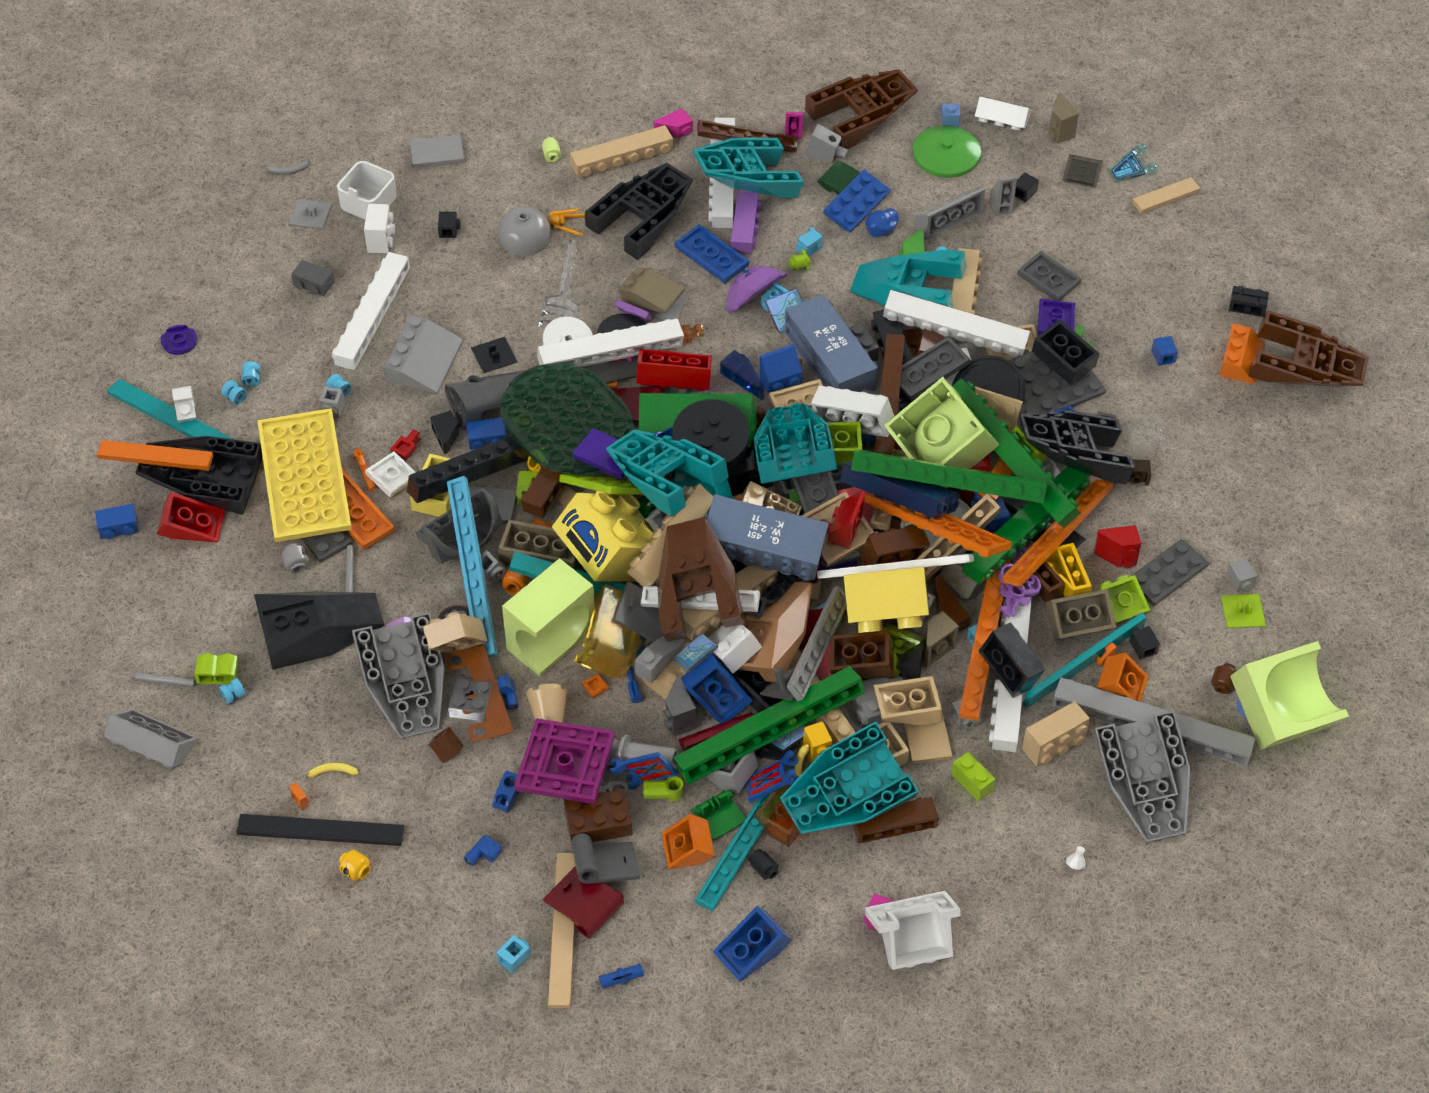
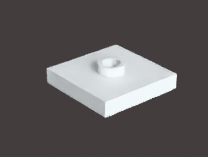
(390, 474)

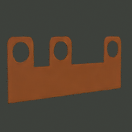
(496, 715)

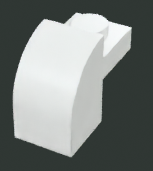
(184, 404)

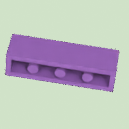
(745, 222)

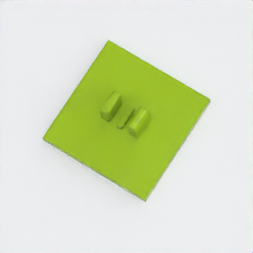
(1243, 610)

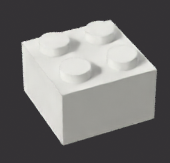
(379, 228)

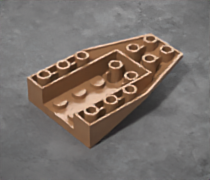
(779, 631)

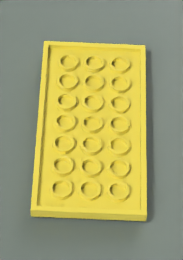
(304, 475)

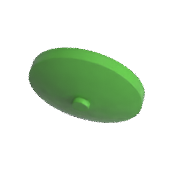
(946, 151)

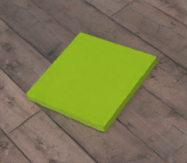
(601, 483)

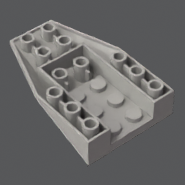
(402, 674)
(1148, 773)

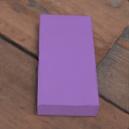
(630, 309)

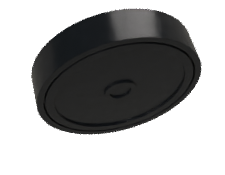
(994, 375)
(714, 427)

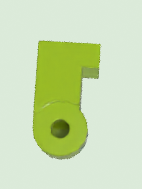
(523, 483)

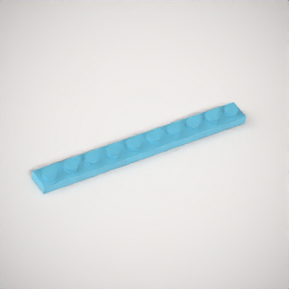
(471, 558)

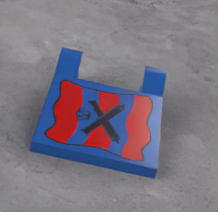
(645, 767)
(772, 777)

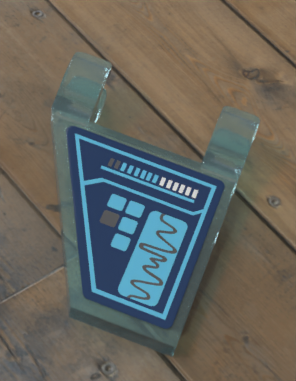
(1131, 166)

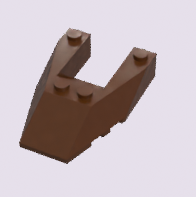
(870, 97)
(1315, 358)
(694, 566)

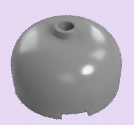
(524, 231)

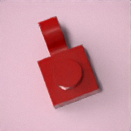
(406, 446)

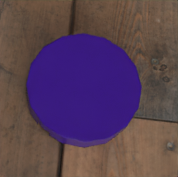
(179, 339)

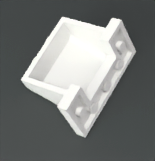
(915, 928)

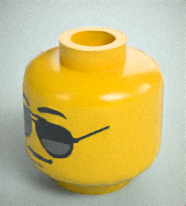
(354, 865)

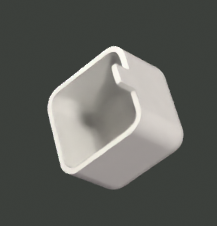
(364, 186)

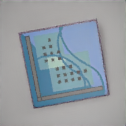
(778, 305)

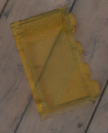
(608, 645)

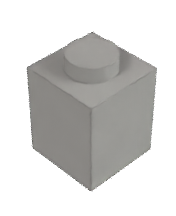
(1241, 575)

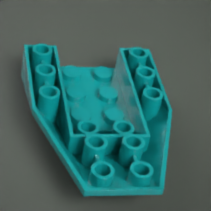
(793, 444)
(848, 784)

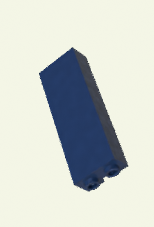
(918, 496)

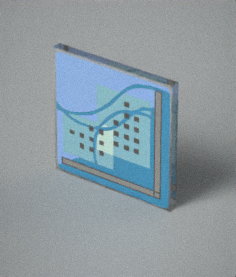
(695, 653)

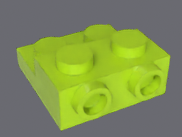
(1125, 598)

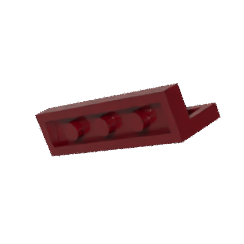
(694, 739)

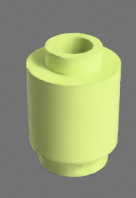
(551, 150)

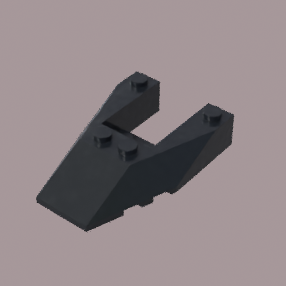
(650, 197)
(1072, 440)

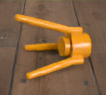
(557, 218)

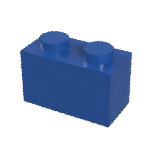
(485, 432)
(116, 521)

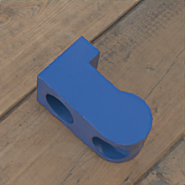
(505, 793)

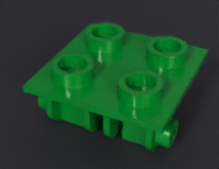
(721, 814)

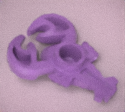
(1015, 594)

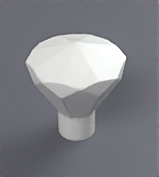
(1076, 859)

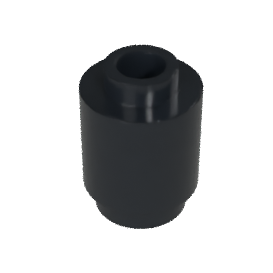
(763, 864)

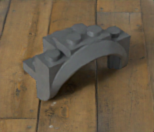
(441, 534)

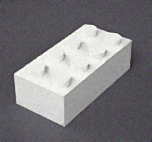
(853, 406)

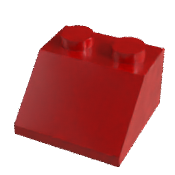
(1118, 545)

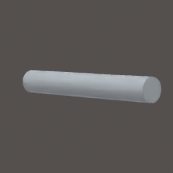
(349, 568)
(165, 679)

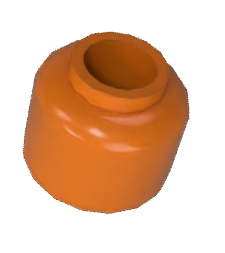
(514, 582)

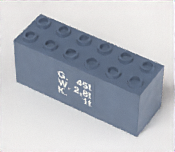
(829, 346)
(768, 537)

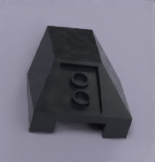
(228, 478)
(313, 623)

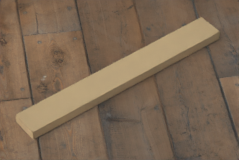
(561, 945)

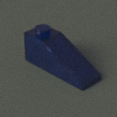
(740, 371)

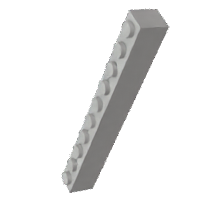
(1121, 710)

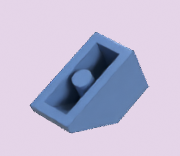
(950, 114)

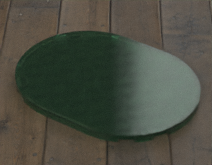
(556, 408)

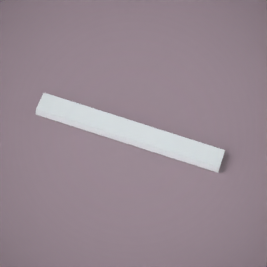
(949, 560)

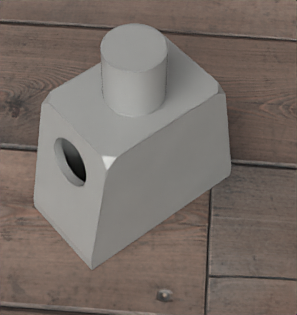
(825, 145)

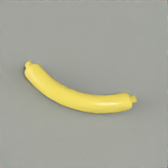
(801, 756)
(332, 767)

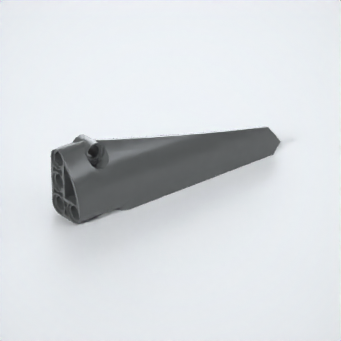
(479, 394)

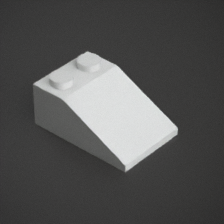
(735, 646)

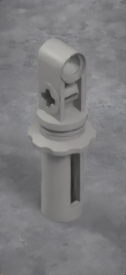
(627, 750)

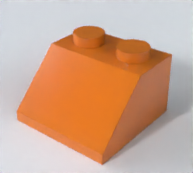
(1123, 677)
(688, 842)

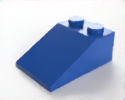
(716, 689)
(752, 944)

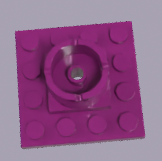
(565, 761)

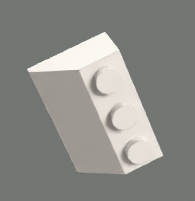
(1002, 113)

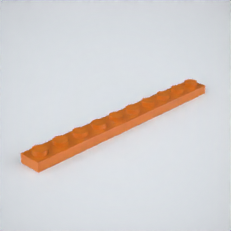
(1055, 535)
(978, 667)

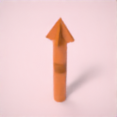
(358, 456)

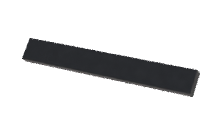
(320, 829)

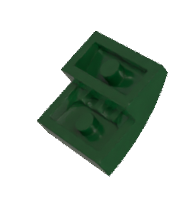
(838, 177)

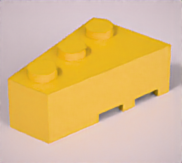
(1070, 569)

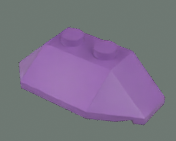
(752, 284)

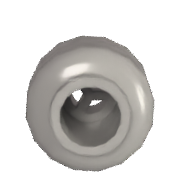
(295, 558)

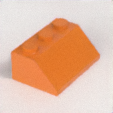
(1240, 352)

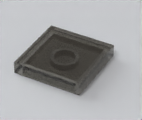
(1082, 171)

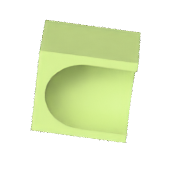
(941, 429)
(548, 617)
(1285, 696)

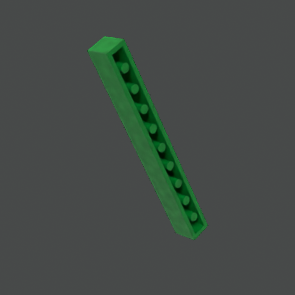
(1019, 457)
(949, 476)
(1024, 526)
(768, 725)

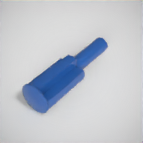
(633, 687)

